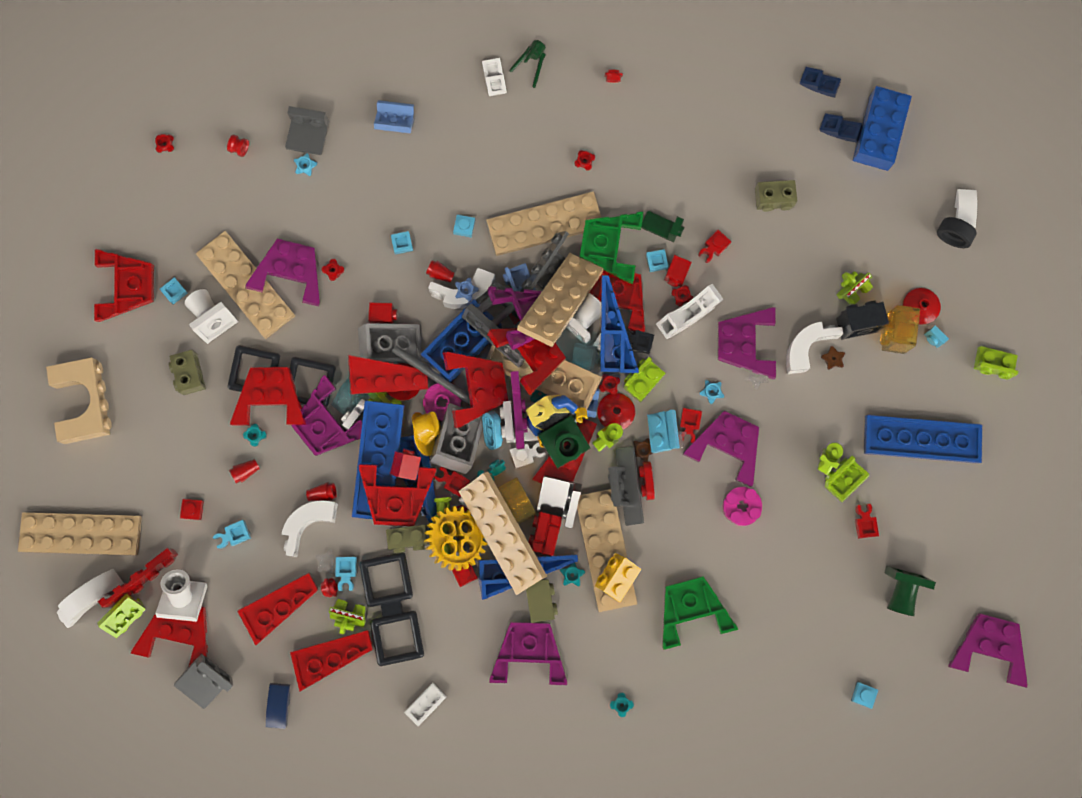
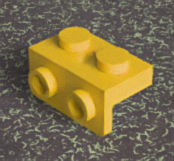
(617, 577)

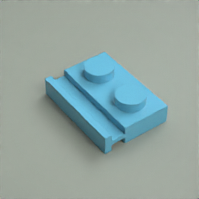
(663, 431)

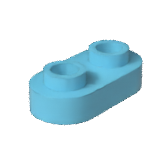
(492, 430)

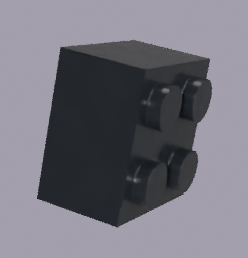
(863, 319)

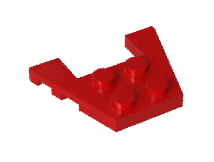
(131, 284)
(628, 297)
(539, 356)
(484, 382)
(268, 388)
(395, 503)
(175, 630)

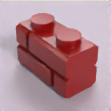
(545, 534)

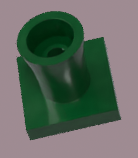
(557, 434)
(906, 590)

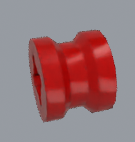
(237, 145)

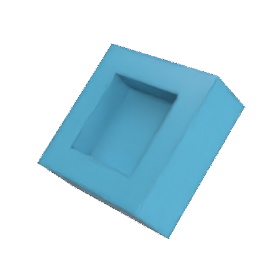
(464, 226)
(401, 242)
(657, 260)
(173, 290)
(936, 336)
(864, 695)

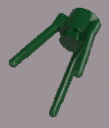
(534, 51)

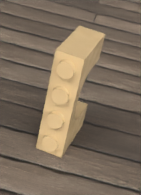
(94, 421)

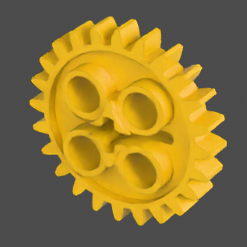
(438, 539)

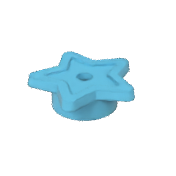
(304, 160)
(716, 387)

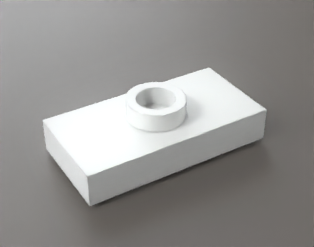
(425, 704)

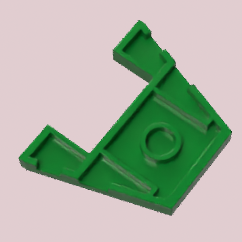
(602, 242)
(689, 602)

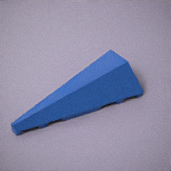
(615, 347)
(429, 506)
(493, 580)

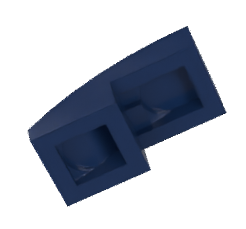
(820, 83)
(840, 128)
(277, 705)

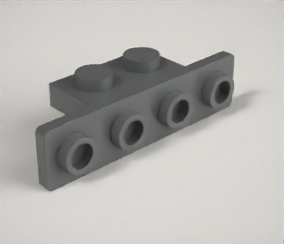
(548, 265)
(626, 486)

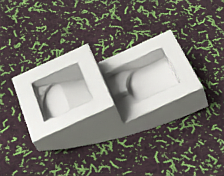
(494, 77)
(966, 205)

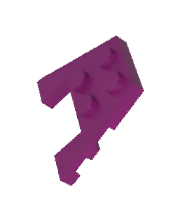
(289, 262)
(522, 303)
(738, 341)
(519, 410)
(322, 430)
(732, 437)
(997, 640)
(531, 645)

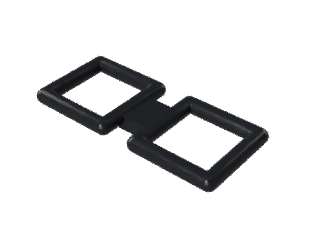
(275, 357)
(391, 609)

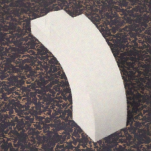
(481, 280)
(690, 312)
(797, 353)
(304, 516)
(87, 596)

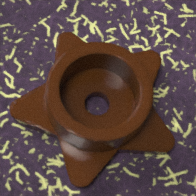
(833, 363)
(638, 449)

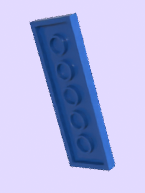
(923, 439)
(378, 444)

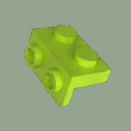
(845, 479)

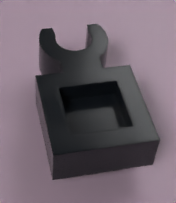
(641, 341)

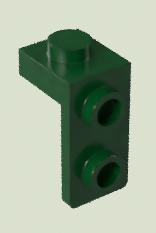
(663, 227)

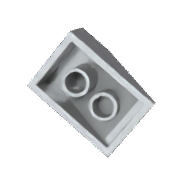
(379, 340)
(456, 446)

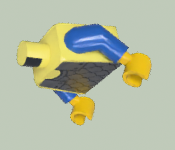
(550, 411)

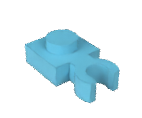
(234, 534)
(346, 568)

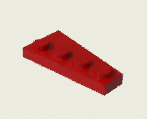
(379, 376)
(568, 470)
(140, 577)
(272, 609)
(323, 659)

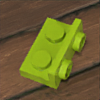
(996, 362)
(643, 382)
(121, 615)

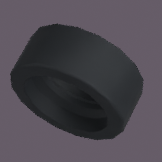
(956, 232)

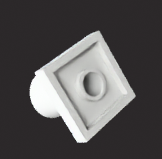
(584, 317)
(211, 318)
(180, 596)

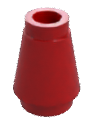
(439, 271)
(244, 470)
(323, 492)

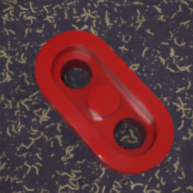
(647, 489)

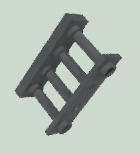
(482, 324)

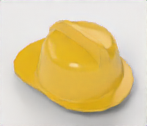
(426, 429)

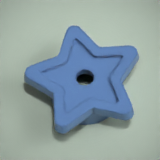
(466, 294)

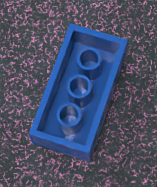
(882, 128)
(456, 338)

